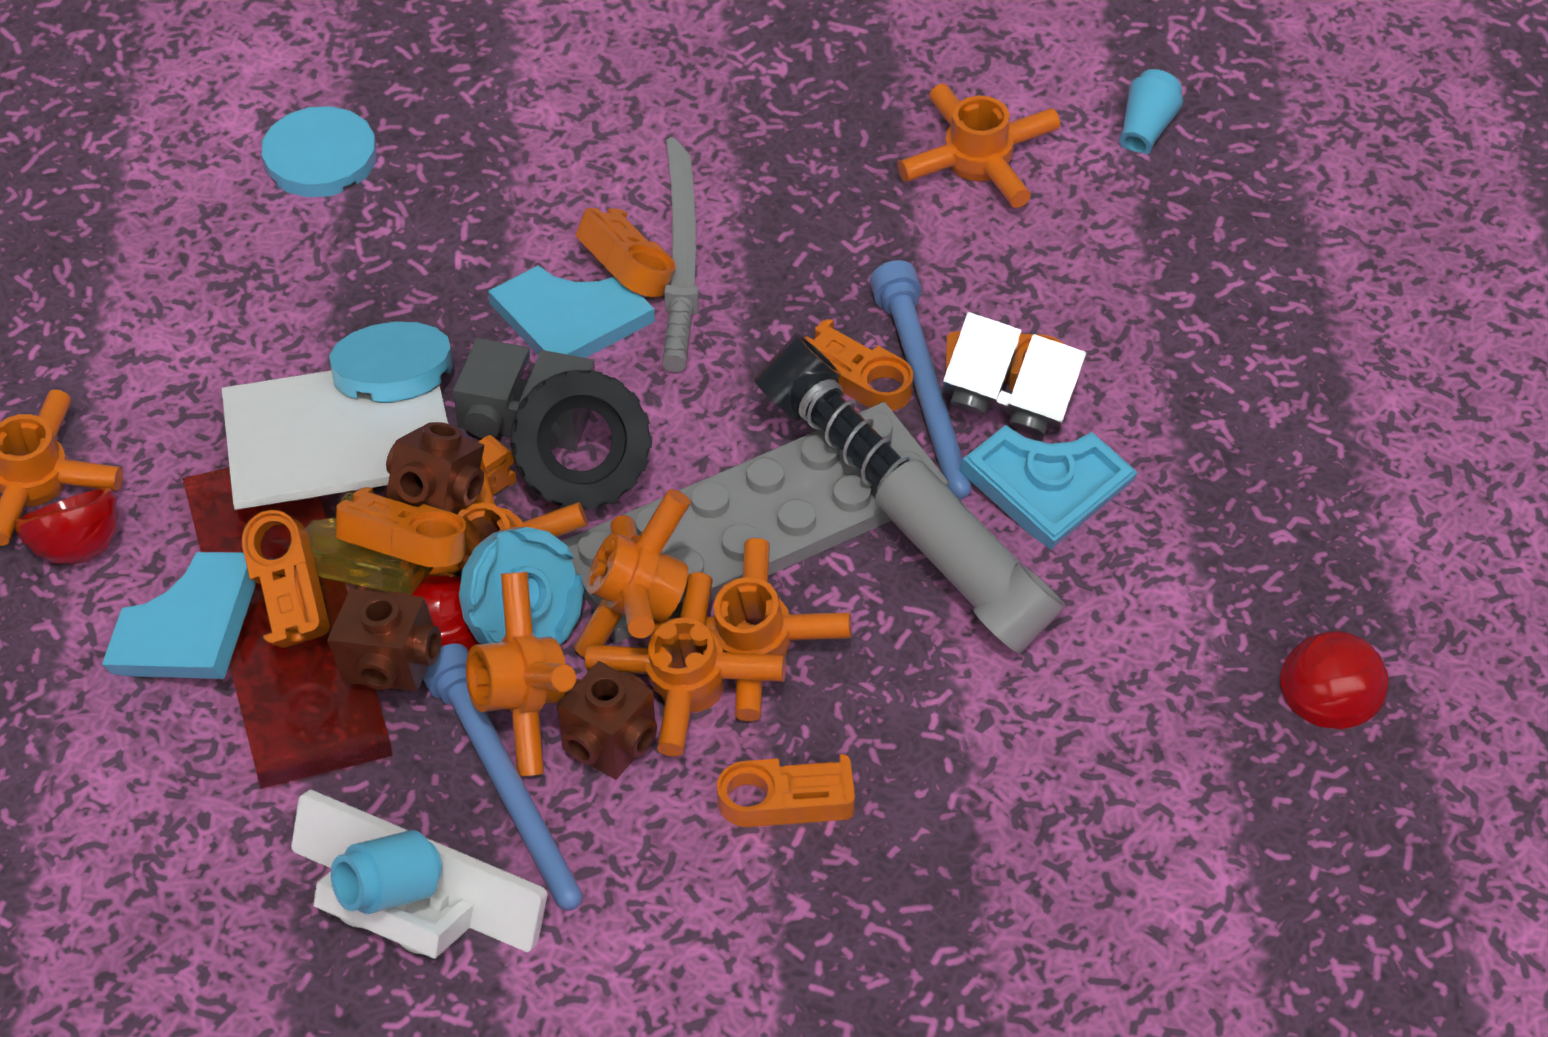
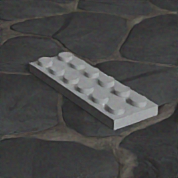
(791, 496)

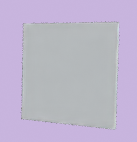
(311, 439)

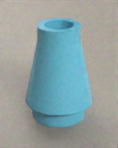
(1150, 108)

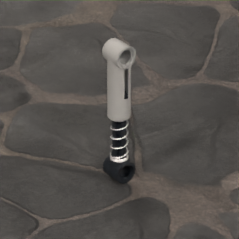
(1004, 591)

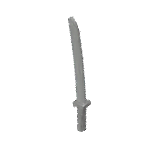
(682, 294)

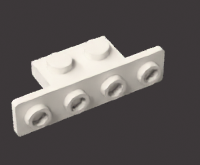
(465, 897)

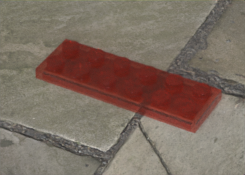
(291, 697)

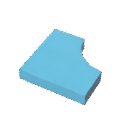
(569, 314)
(1046, 484)
(189, 626)

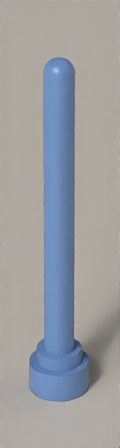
(898, 290)
(448, 681)

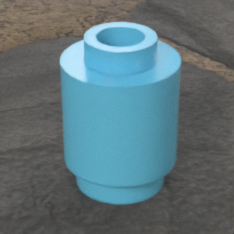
(386, 872)

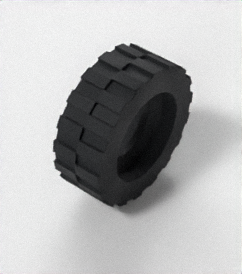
(580, 390)

